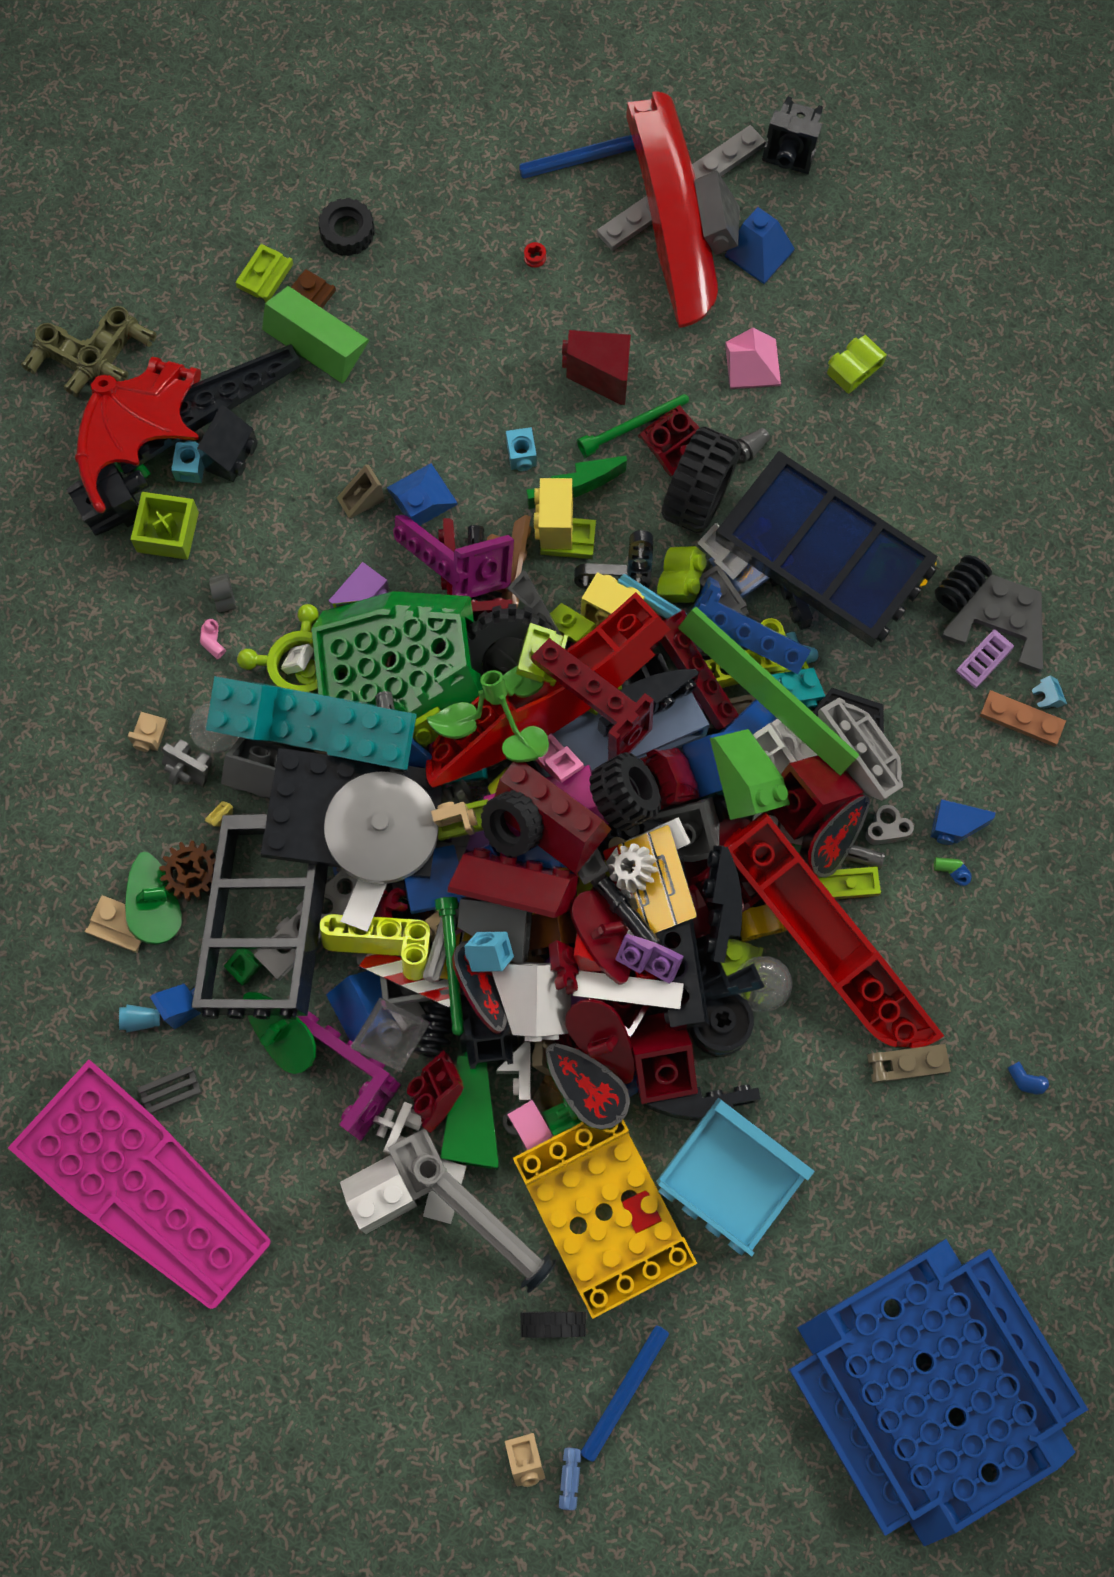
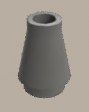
(752, 444)

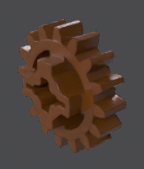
(184, 880)

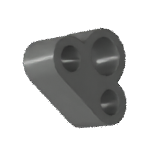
(222, 592)

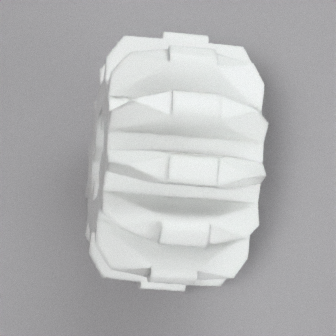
(642, 870)

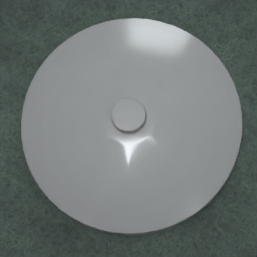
(381, 827)

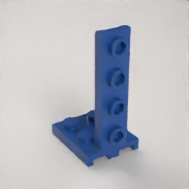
(750, 632)

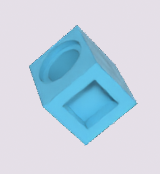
(517, 440)
(187, 472)
(488, 951)

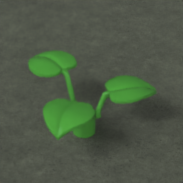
(459, 719)

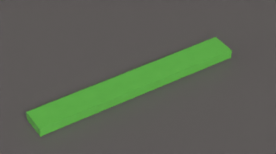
(768, 691)

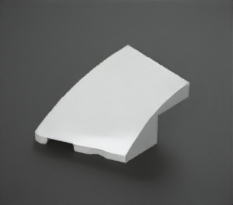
(782, 745)

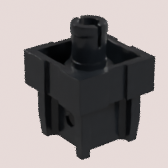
(793, 139)
(117, 495)
(481, 1042)

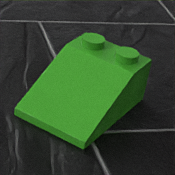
(747, 775)

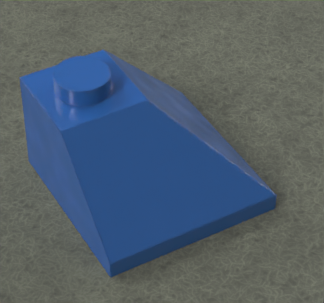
(760, 246)
(422, 495)

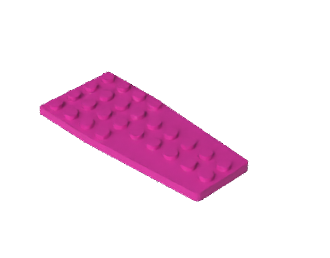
(140, 1185)

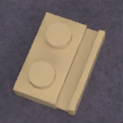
(110, 925)

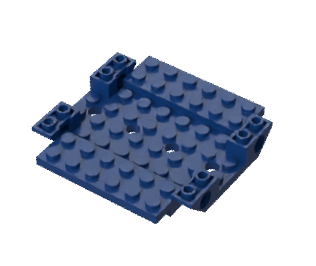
(893, 1418)

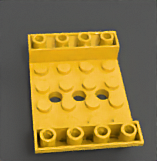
(609, 1260)

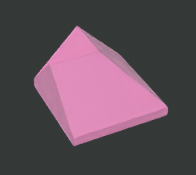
(752, 360)

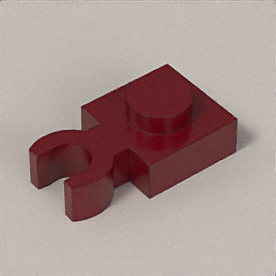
(390, 902)
(565, 965)

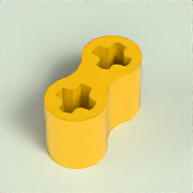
(759, 923)

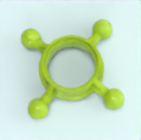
(250, 659)

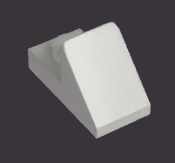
(520, 1066)

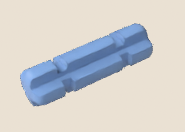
(570, 1479)

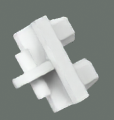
(405, 1117)

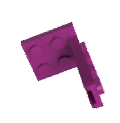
(469, 569)
(373, 1095)

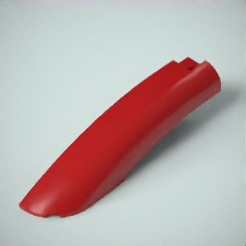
(673, 207)
(611, 650)
(829, 936)

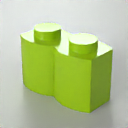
(856, 363)
(681, 574)

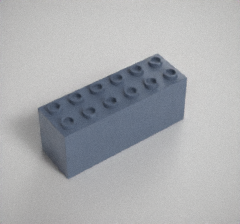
(670, 730)

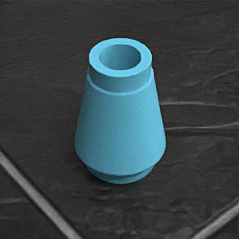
(137, 1018)

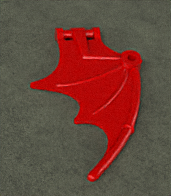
(128, 415)

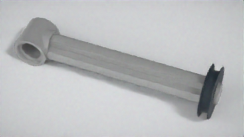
(485, 1223)

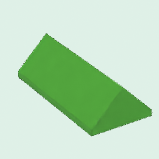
(313, 333)

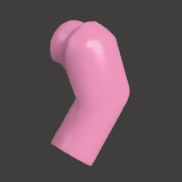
(209, 637)

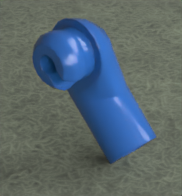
(1028, 1083)

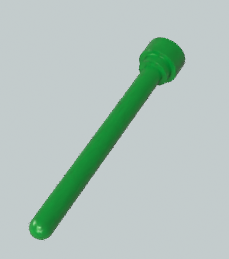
(589, 444)
(447, 910)

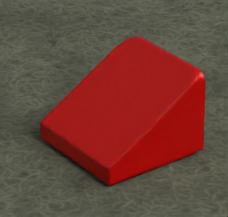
(640, 1219)

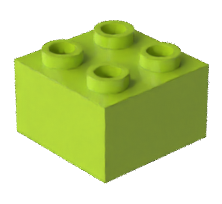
(164, 525)

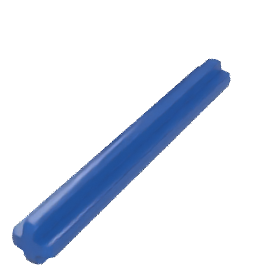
(576, 156)
(624, 1393)

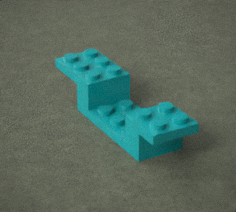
(311, 721)

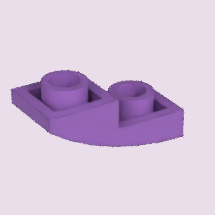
(649, 956)

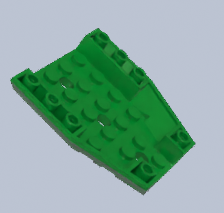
(405, 625)

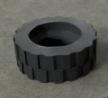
(341, 209)
(526, 815)
(553, 1324)

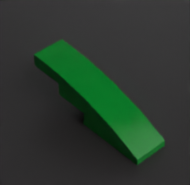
(589, 476)

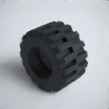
(625, 791)

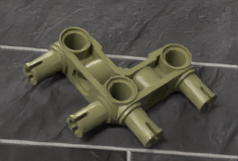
(76, 354)

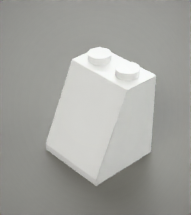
(532, 1000)
(377, 1195)

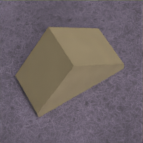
(361, 493)

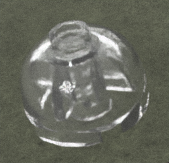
(776, 982)

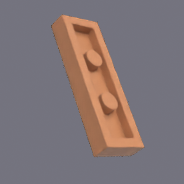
(1022, 718)

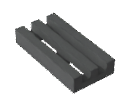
(146, 1099)

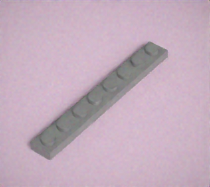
(722, 159)

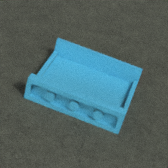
(732, 1177)

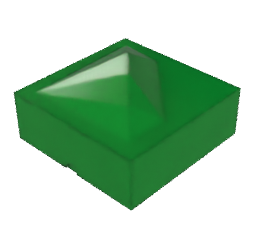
(243, 965)

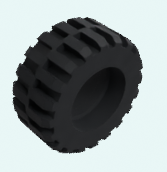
(701, 479)
(498, 625)

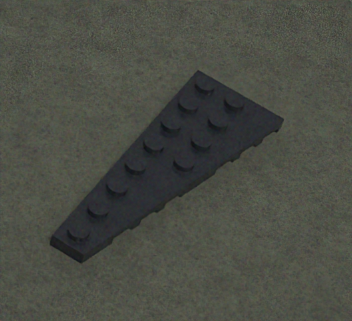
(224, 389)

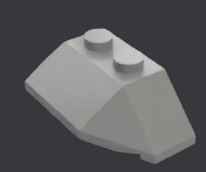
(878, 764)

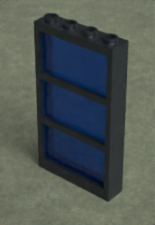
(826, 549)

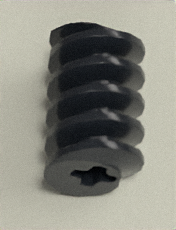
(962, 582)
(434, 1037)

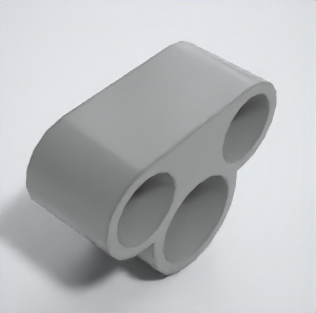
(889, 832)

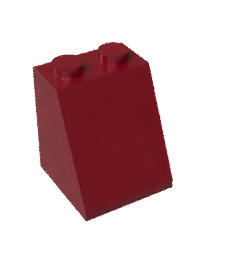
(598, 362)
(813, 795)
(662, 1060)

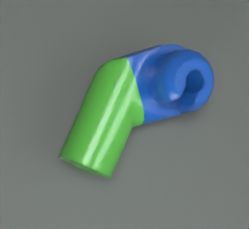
(955, 868)

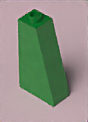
(470, 1122)

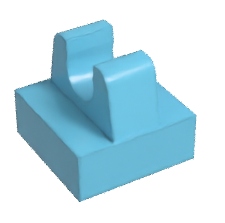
(1053, 693)

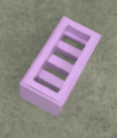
(1000, 643)

